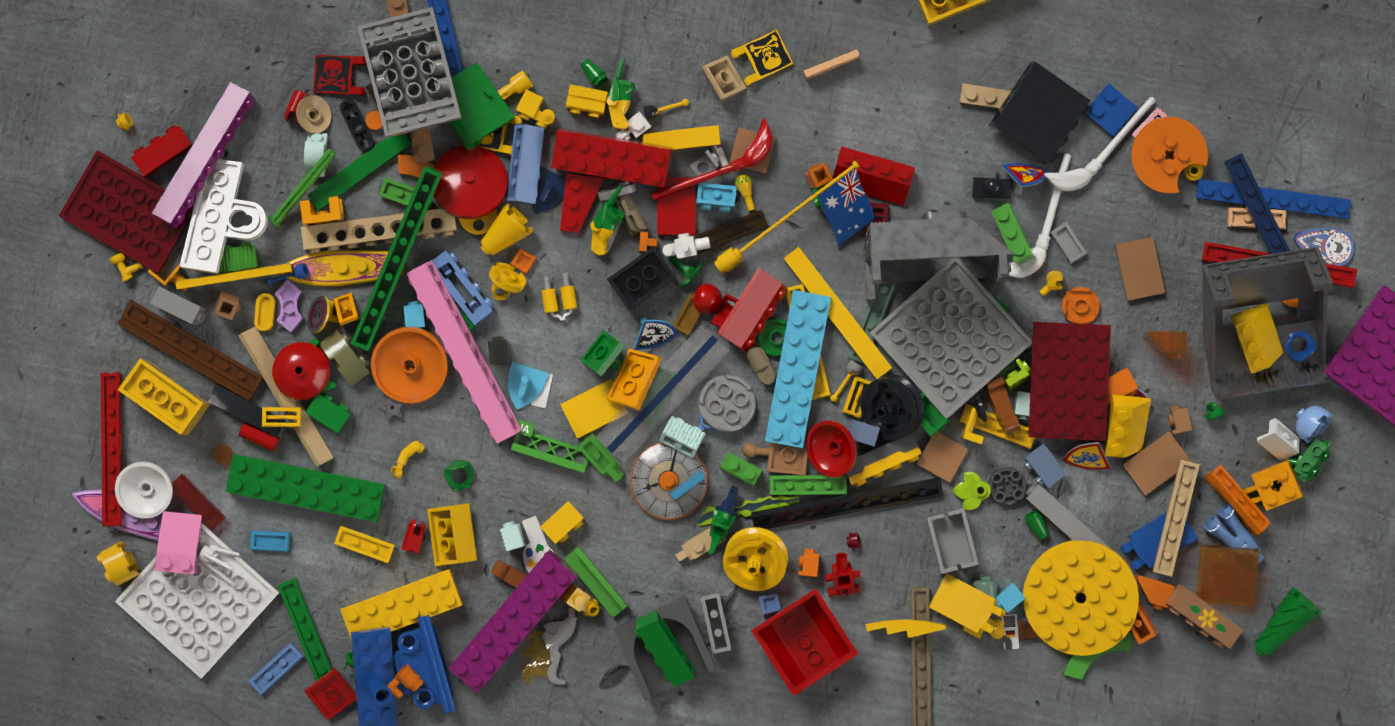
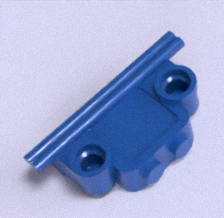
(423, 653)

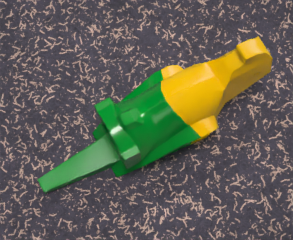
(619, 99)
(605, 224)

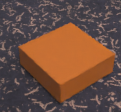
(523, 261)

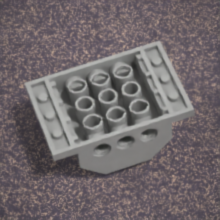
(409, 72)

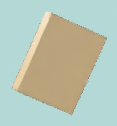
(723, 78)

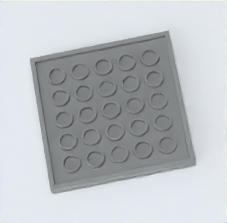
(951, 337)

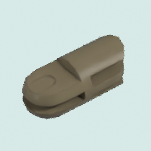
(633, 218)
(762, 366)

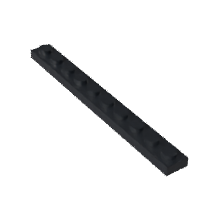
(847, 503)

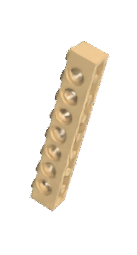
(311, 233)

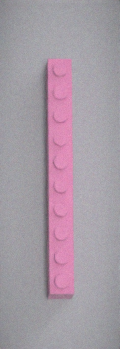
(464, 351)

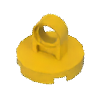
(506, 278)

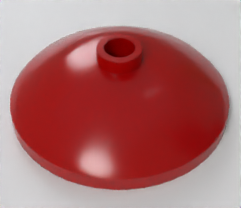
(314, 375)
(824, 451)

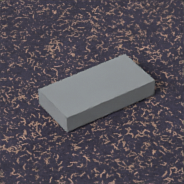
(1068, 242)

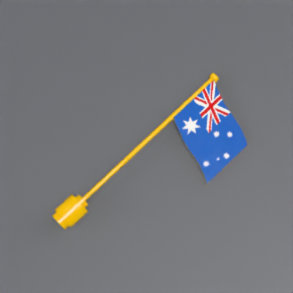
(842, 204)

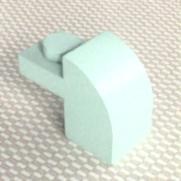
(314, 150)

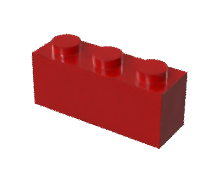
(161, 151)

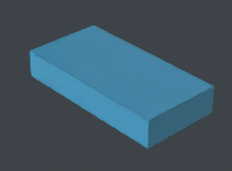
(687, 485)
(270, 541)

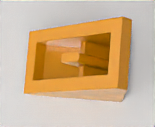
(346, 309)

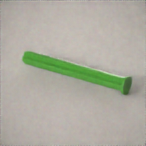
(302, 188)

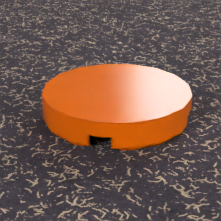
(1080, 305)

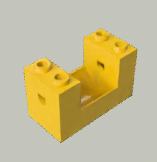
(163, 397)

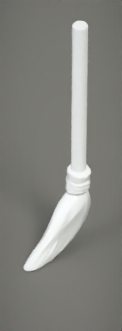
(1080, 177)
(1042, 243)

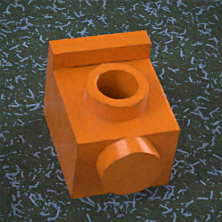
(818, 175)
(809, 563)

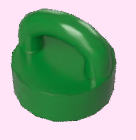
(1216, 413)

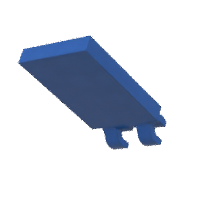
(1147, 539)

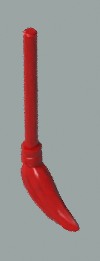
(753, 155)

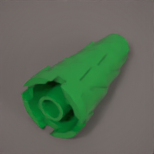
(1289, 618)

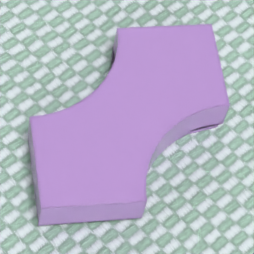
(288, 296)

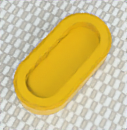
(265, 312)

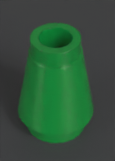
(594, 73)
(1036, 523)

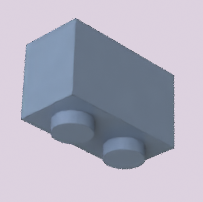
(1044, 466)

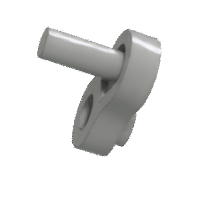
(628, 187)

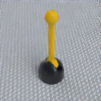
(651, 111)

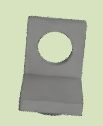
(709, 158)

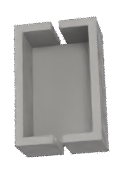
(951, 540)

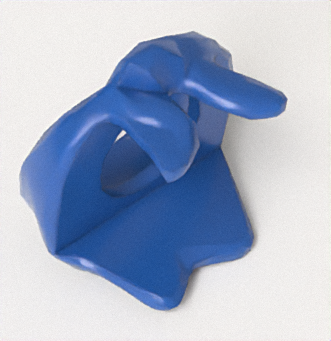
(1300, 356)

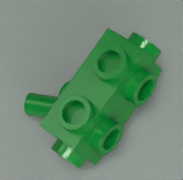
(1308, 464)

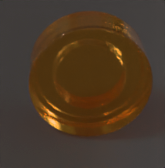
(223, 454)

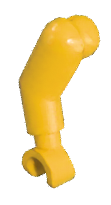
(405, 453)

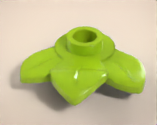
(969, 490)

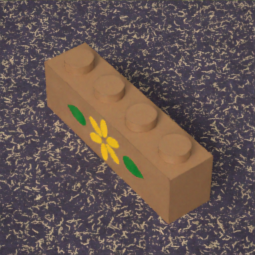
(1203, 616)

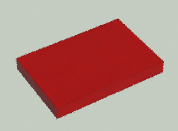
(676, 210)

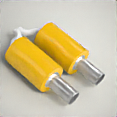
(567, 294)

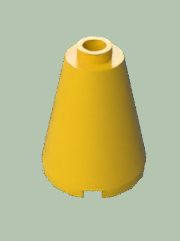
(505, 231)

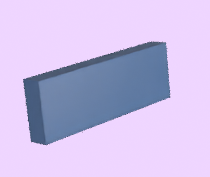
(276, 668)

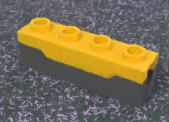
(883, 458)

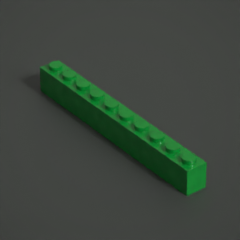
(396, 257)

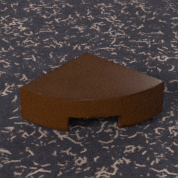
(1025, 631)

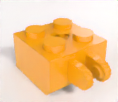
(1264, 483)

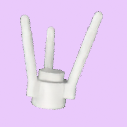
(209, 555)

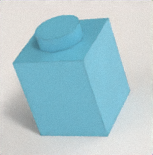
(415, 315)
(1009, 597)

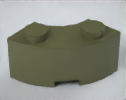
(344, 357)

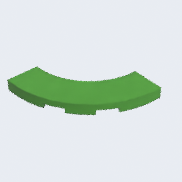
(1078, 665)

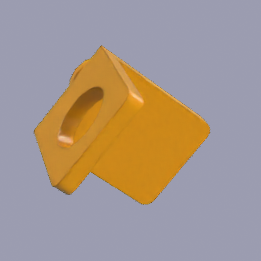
(173, 277)

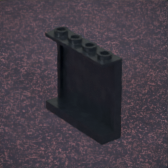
(1040, 112)

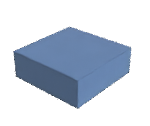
(770, 603)

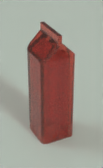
(197, 501)

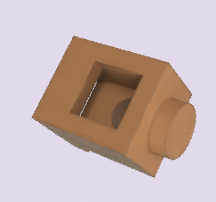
(1179, 419)

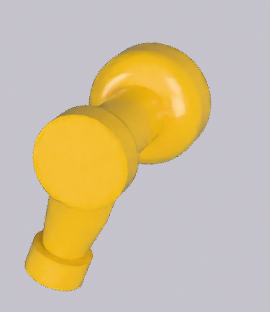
(125, 272)

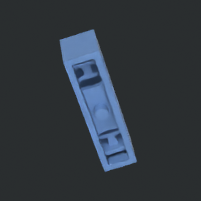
(481, 312)

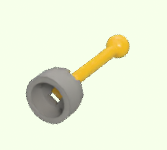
(853, 369)

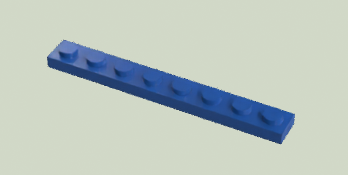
(1277, 199)

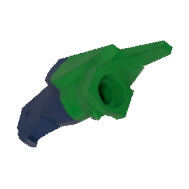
(723, 519)

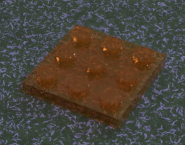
(1227, 575)

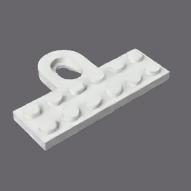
(213, 215)

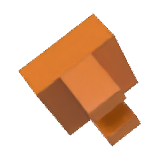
(646, 242)

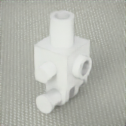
(686, 246)

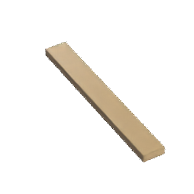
(307, 432)

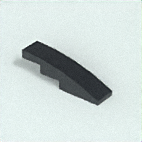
(242, 409)

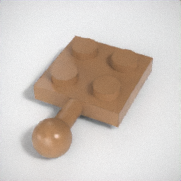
(780, 457)

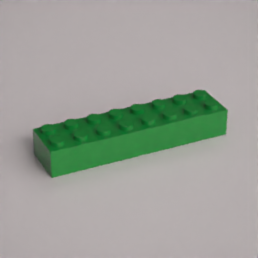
(305, 488)

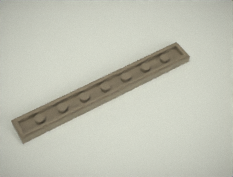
(920, 659)

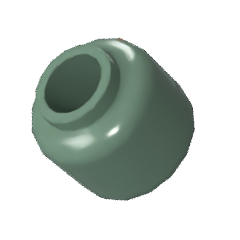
(987, 586)

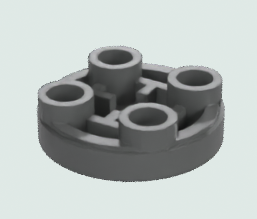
(1007, 485)

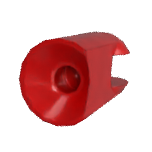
(296, 97)
(413, 538)

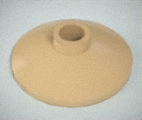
(320, 111)

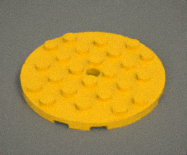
(1109, 592)

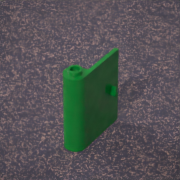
(478, 112)

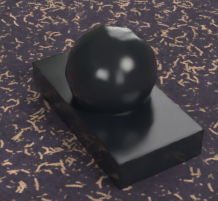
(991, 188)

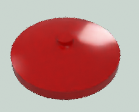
(471, 182)

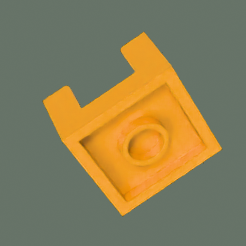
(323, 217)

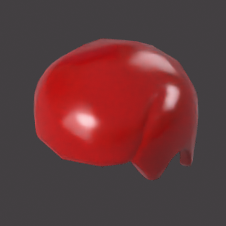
(707, 298)

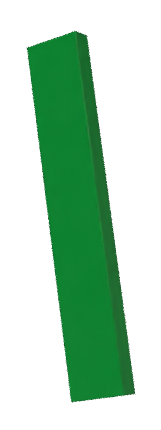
(359, 169)
(305, 628)

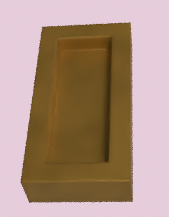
(687, 316)

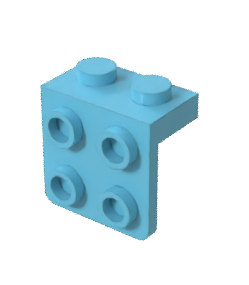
(716, 196)

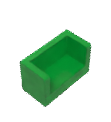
(933, 420)

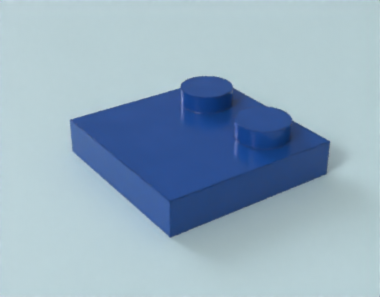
(1110, 110)

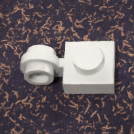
(637, 127)

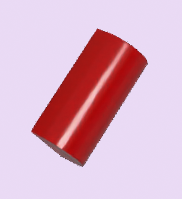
(259, 437)

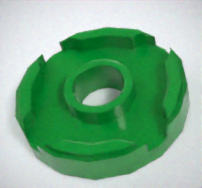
(764, 338)

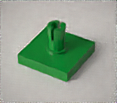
(603, 353)

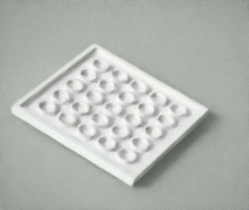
(198, 612)

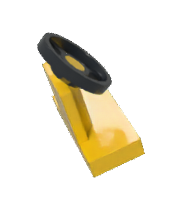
(977, 411)

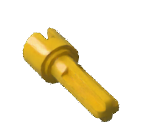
(517, 84)

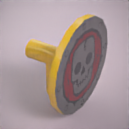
(320, 313)

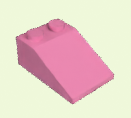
(178, 543)

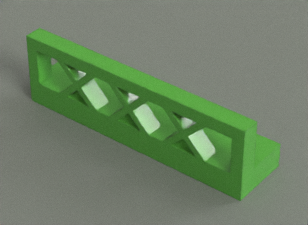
(549, 457)
(596, 582)

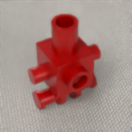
(842, 577)

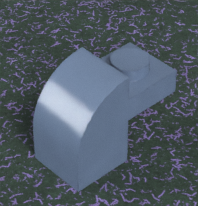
(863, 432)

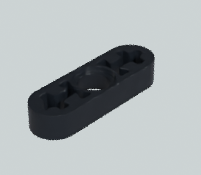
(355, 110)

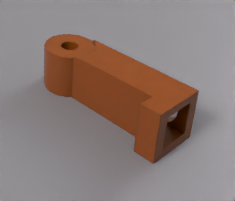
(1001, 405)
(508, 573)

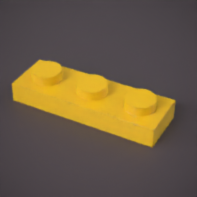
(364, 544)

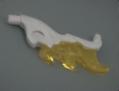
(546, 648)

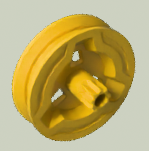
(752, 543)

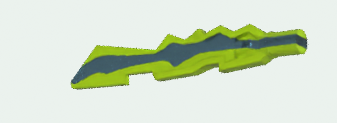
(752, 506)

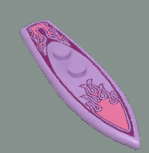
(144, 527)

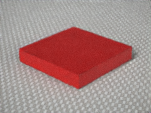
(331, 693)

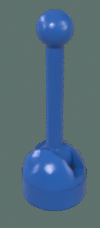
(300, 271)

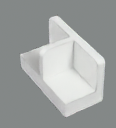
(1280, 440)

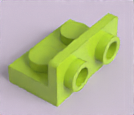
(1018, 378)

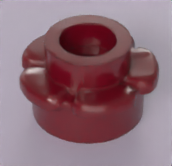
(853, 540)

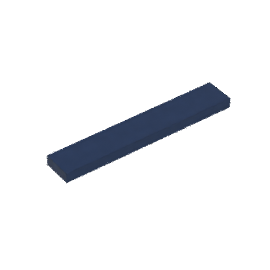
(1256, 205)

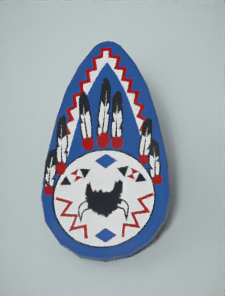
(1334, 244)

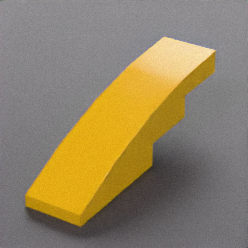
(685, 138)
(912, 626)

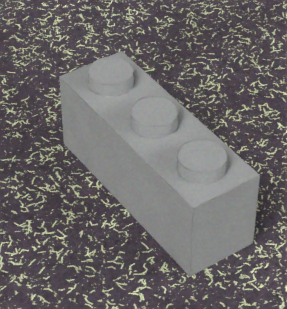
(715, 623)

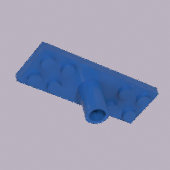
(372, 674)

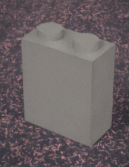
(179, 306)

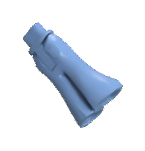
(1228, 516)

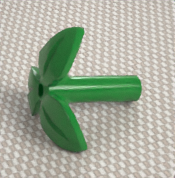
(688, 271)

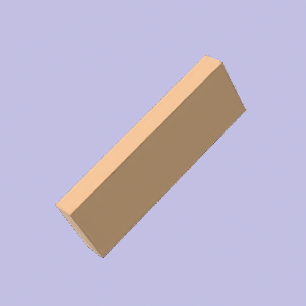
(831, 64)
(1241, 219)

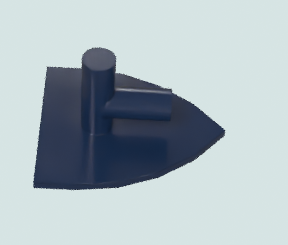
(550, 190)

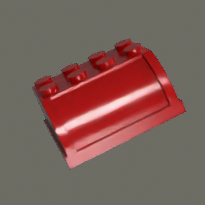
(804, 642)

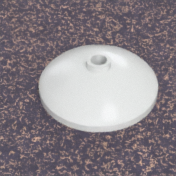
(135, 497)

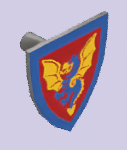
(1025, 175)

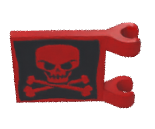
(335, 73)

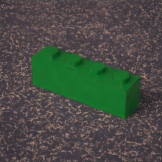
(664, 648)

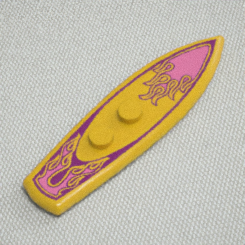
(341, 267)

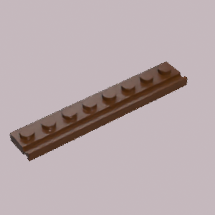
(190, 350)

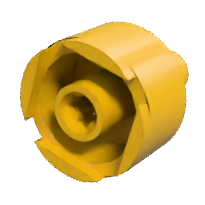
(118, 563)

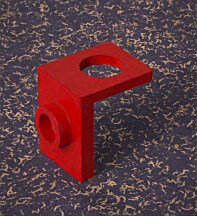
(723, 311)

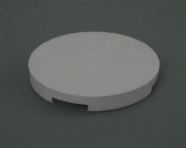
(726, 403)

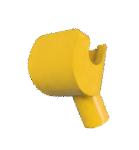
(1052, 284)

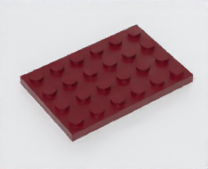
(118, 210)
(1069, 381)

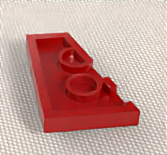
(578, 199)

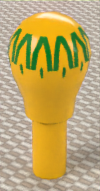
(744, 186)

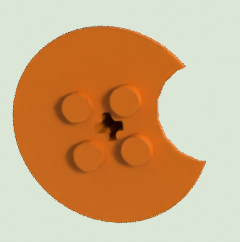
(1165, 150)

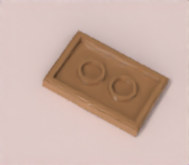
(1139, 268)
(1155, 463)

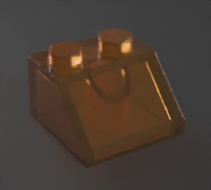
(1168, 343)

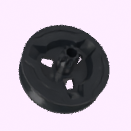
(877, 406)

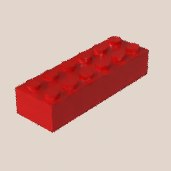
(611, 157)

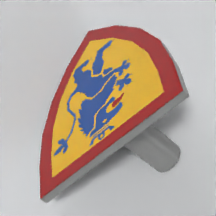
(1088, 456)

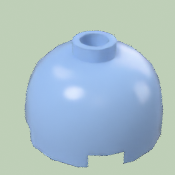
(1312, 422)

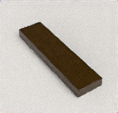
(734, 230)

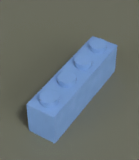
(525, 164)

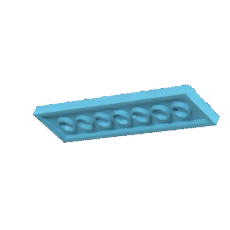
(798, 369)

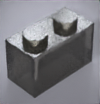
(499, 351)

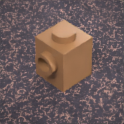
(227, 305)

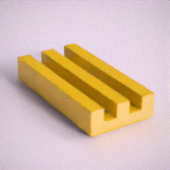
(284, 409)
(852, 412)

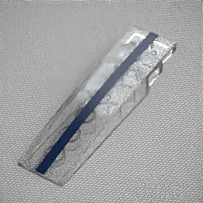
(668, 389)

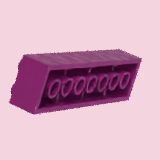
(513, 621)

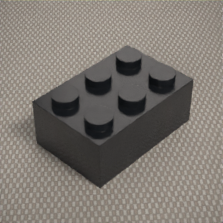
(641, 278)

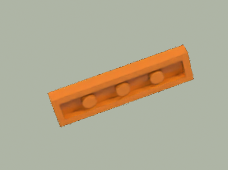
(1239, 500)

